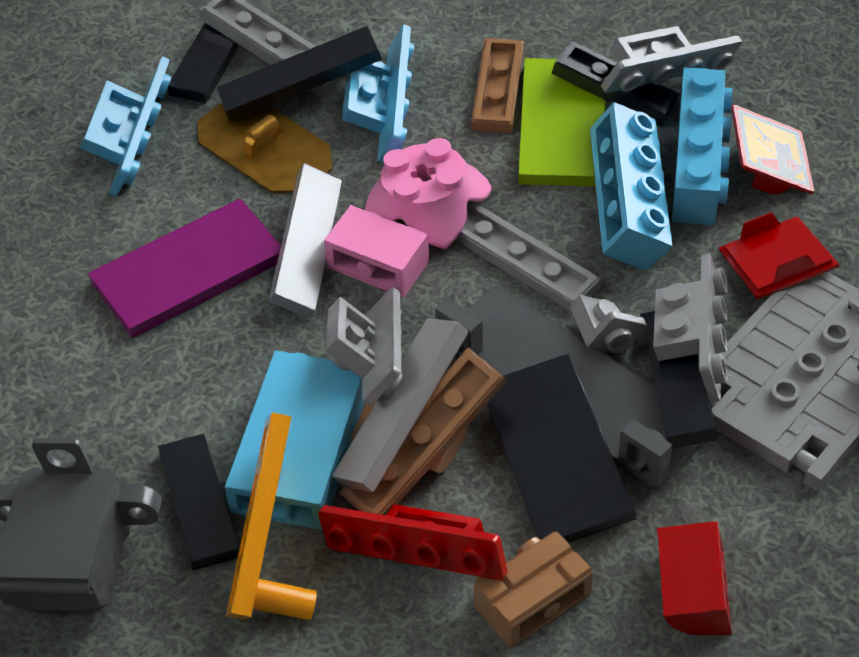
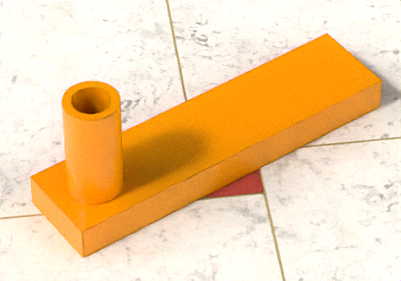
(247, 589)

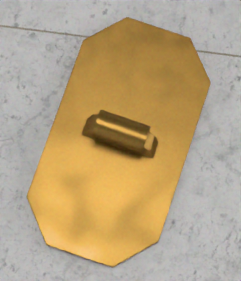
(263, 146)

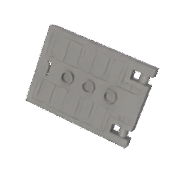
(796, 379)

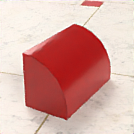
(694, 579)

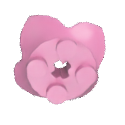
(428, 190)

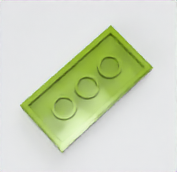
(556, 128)

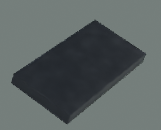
(558, 452)

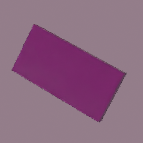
(185, 267)

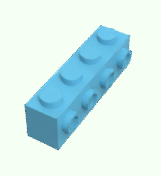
(699, 146)
(630, 187)

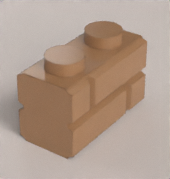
(538, 588)

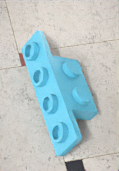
(377, 95)
(119, 125)

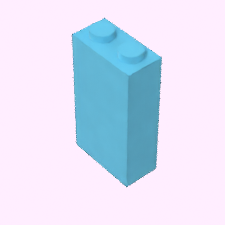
(324, 413)

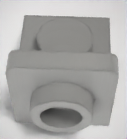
(605, 326)

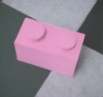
(376, 250)

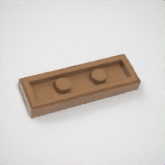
(497, 85)

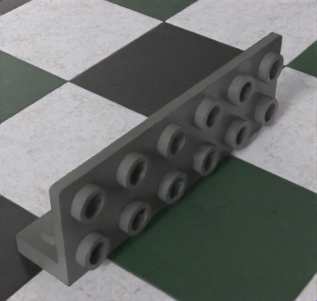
(625, 405)

